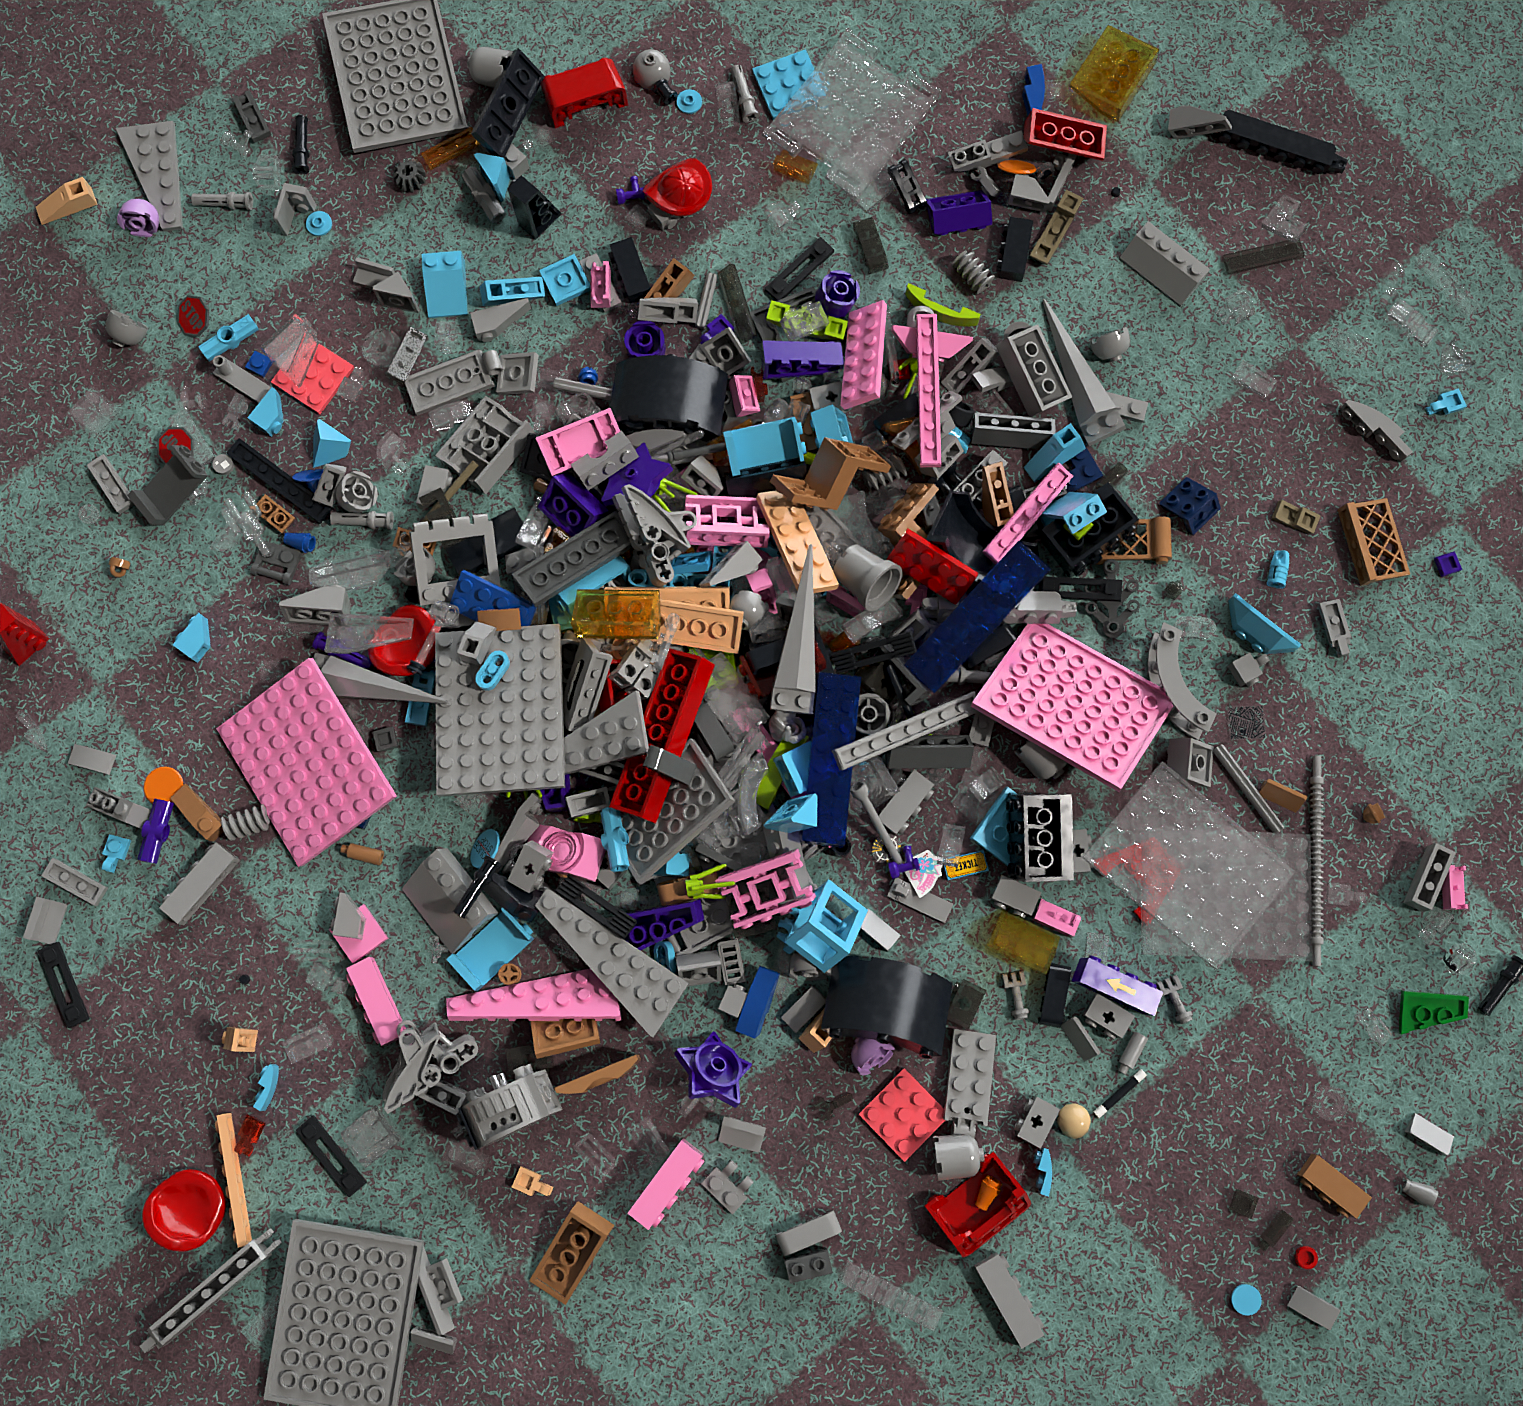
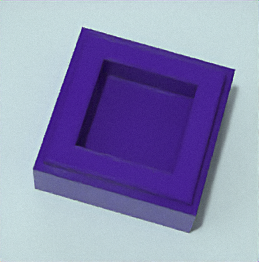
(1448, 564)

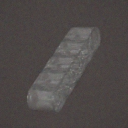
(890, 1296)

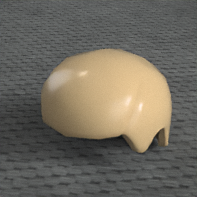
(1073, 1120)

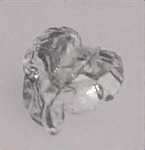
(1453, 360)

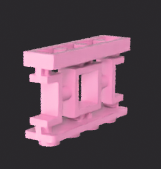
(726, 533)
(760, 874)

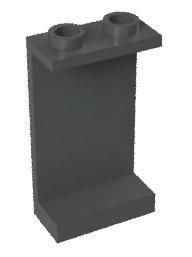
(169, 487)
(921, 690)

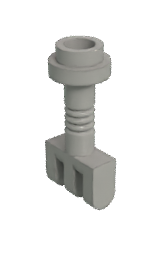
(1019, 1012)
(1184, 1016)

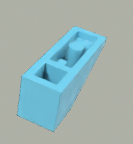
(509, 290)

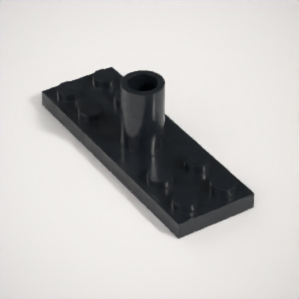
(507, 104)

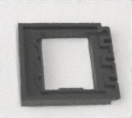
(768, 332)

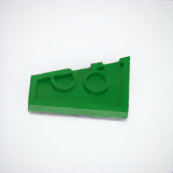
(1427, 1009)

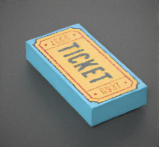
(968, 865)

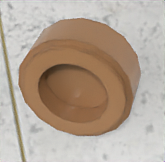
(118, 563)

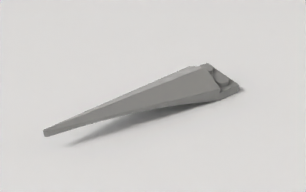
(1093, 406)
(795, 676)
(357, 682)
(521, 827)

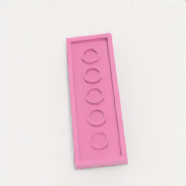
(864, 355)

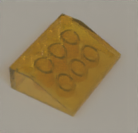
(1114, 72)

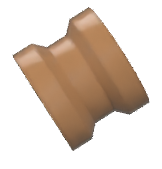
(509, 977)

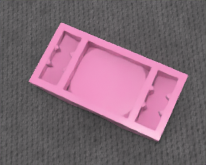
(575, 440)
(573, 851)

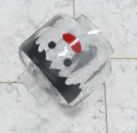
(1460, 959)

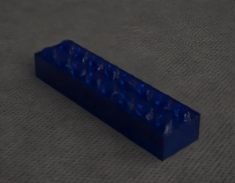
(977, 616)
(832, 728)

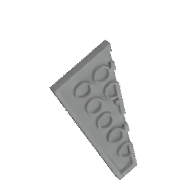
(155, 161)
(609, 737)

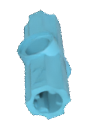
(218, 344)
(614, 839)

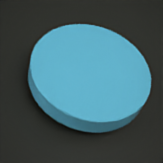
(689, 101)
(318, 223)
(1246, 1299)

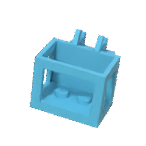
(821, 934)

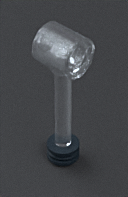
(444, 614)

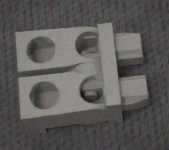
(635, 671)

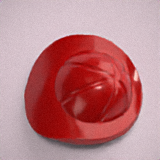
(680, 188)
(395, 657)
(184, 1210)

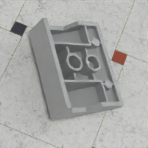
(490, 439)
(436, 892)

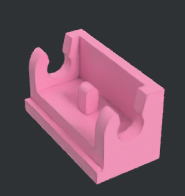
(601, 285)
(1453, 889)
(1056, 918)

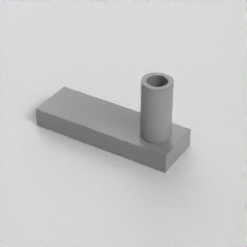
(240, 379)

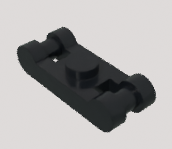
(907, 186)

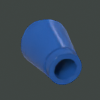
(300, 541)

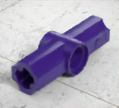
(155, 831)

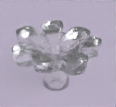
(435, 949)

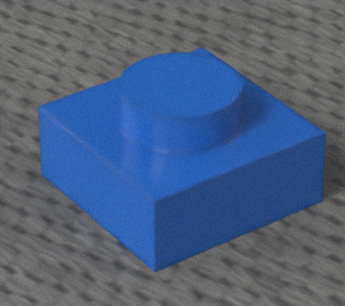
(258, 364)

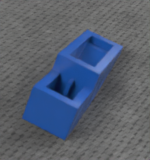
(1034, 90)
(757, 1002)

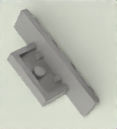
(911, 433)
(439, 1292)

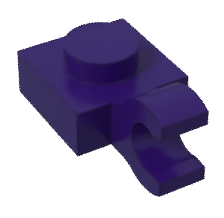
(716, 326)

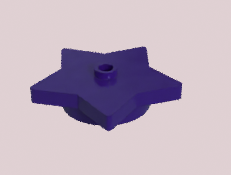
(641, 473)
(713, 1070)

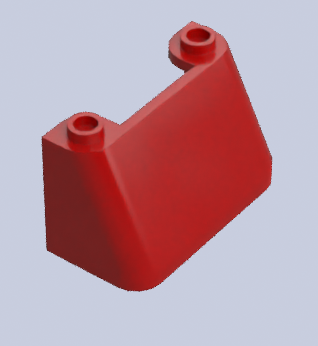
(583, 89)
(966, 1223)

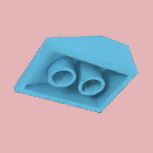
(445, 284)

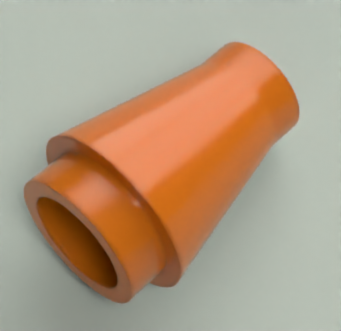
(988, 1191)

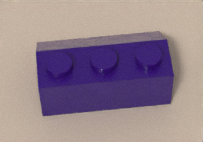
(959, 212)
(571, 504)

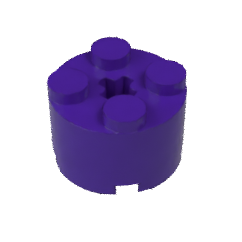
(837, 293)
(641, 333)

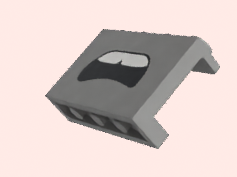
(585, 683)

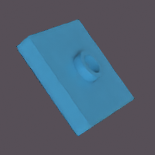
(692, 562)

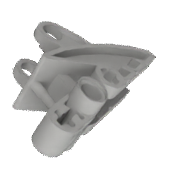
(655, 526)
(412, 1064)

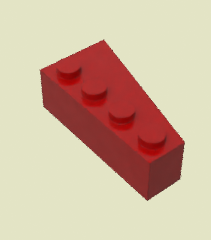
(19, 635)

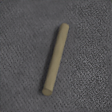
(455, 486)

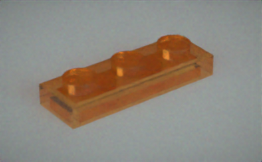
(449, 149)

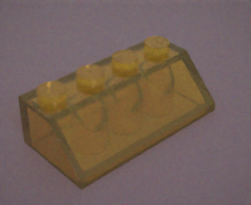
(616, 614)

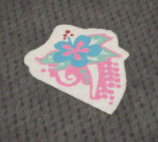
(924, 879)

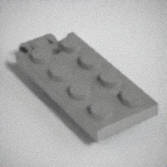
(453, 380)
(969, 1080)

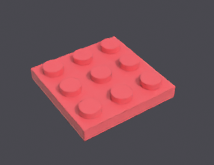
(320, 381)
(903, 1114)

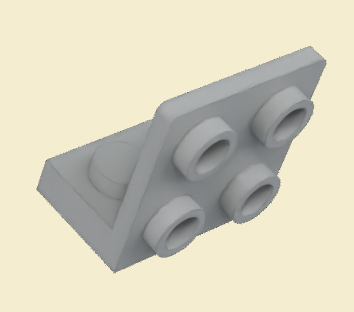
(290, 199)

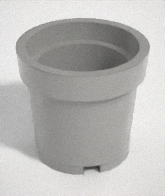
(868, 577)

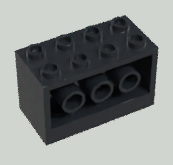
(1104, 536)
(1040, 837)

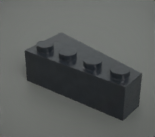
(531, 207)

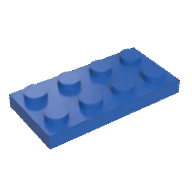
(478, 594)

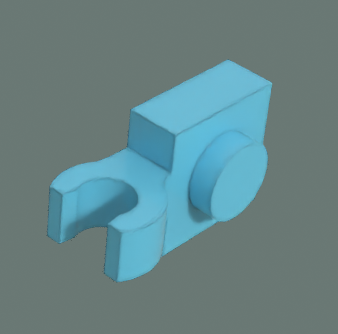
(1448, 402)
(115, 849)

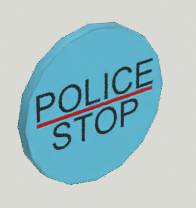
(485, 844)

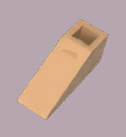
(66, 200)

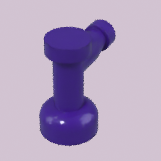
(635, 193)
(911, 863)

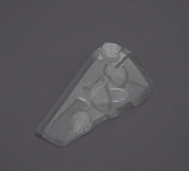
(360, 632)

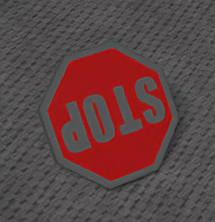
(193, 316)
(173, 436)

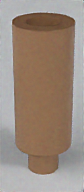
(363, 853)

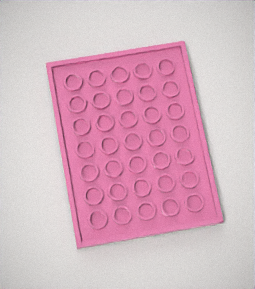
(1075, 703)
(306, 762)

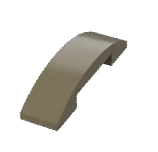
(1057, 227)

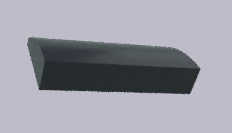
(469, 553)

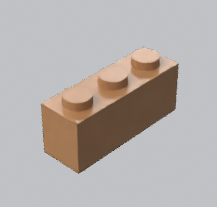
(1333, 1187)

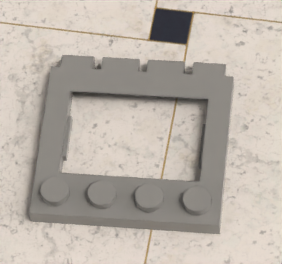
(443, 531)

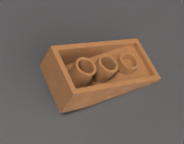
(571, 1252)

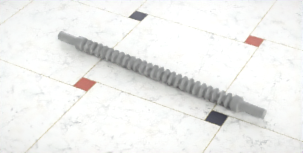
(1316, 939)

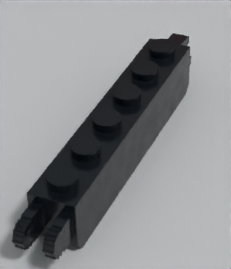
(1281, 144)

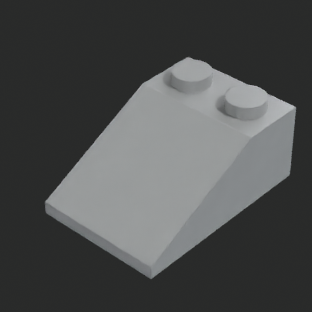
(316, 605)

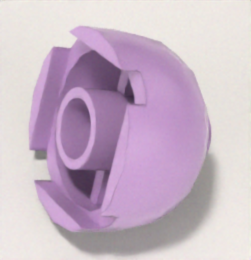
(138, 217)
(869, 1053)

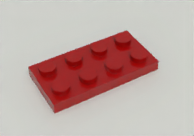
(932, 566)

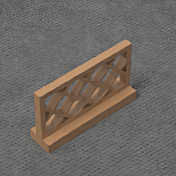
(1359, 543)

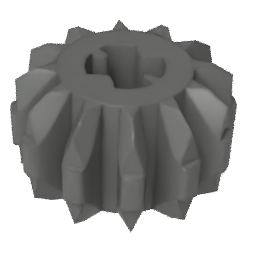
(407, 181)

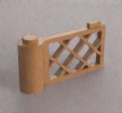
(1157, 543)

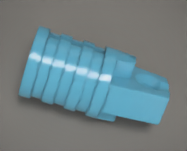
(1278, 569)

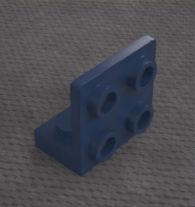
(1192, 504)

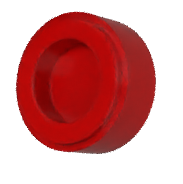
(1306, 1257)

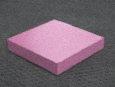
(372, 938)

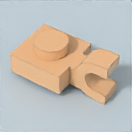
(528, 1182)

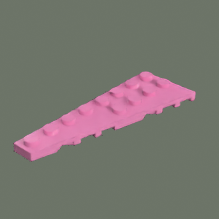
(552, 998)

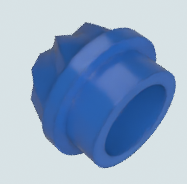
(588, 376)

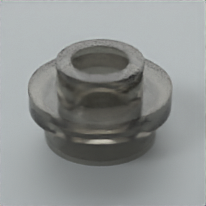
(1173, 589)

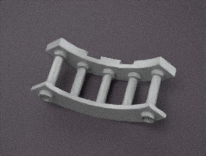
(1164, 670)

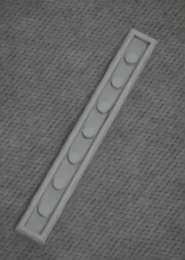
(904, 731)

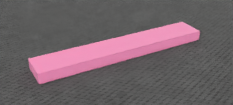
(1028, 513)

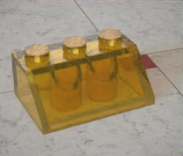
(1023, 942)

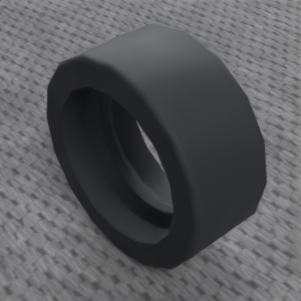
(962, 414)

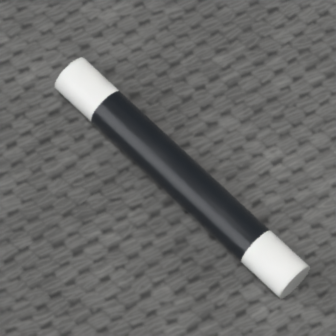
(1120, 1093)

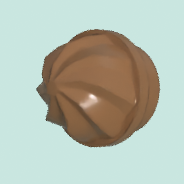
(1373, 814)

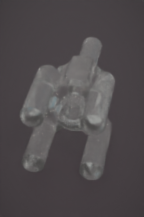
(246, 522)

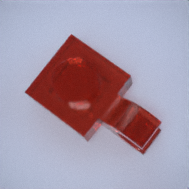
(760, 387)
(250, 1133)

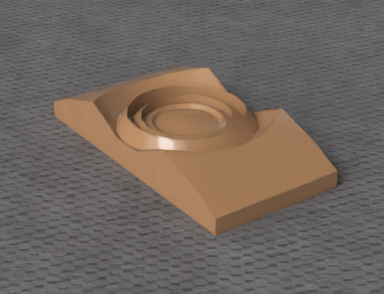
(599, 1077)

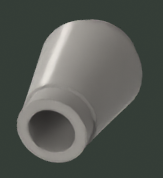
(1421, 1192)

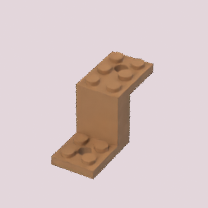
(830, 474)
(901, 518)

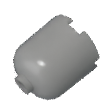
(487, 65)
(1040, 761)
(956, 1156)

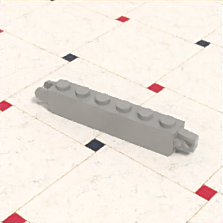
(1037, 608)
(209, 1292)

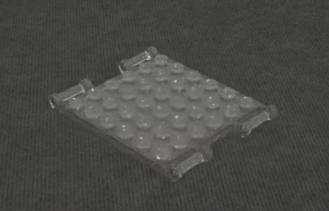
(852, 114)

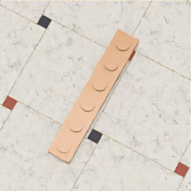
(232, 1171)

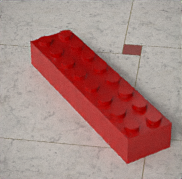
(667, 726)

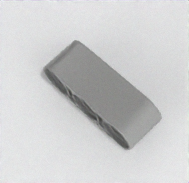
(809, 1233)

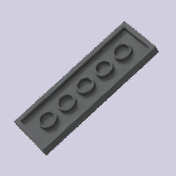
(573, 559)

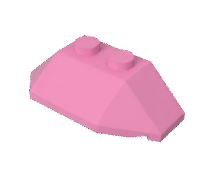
(947, 343)

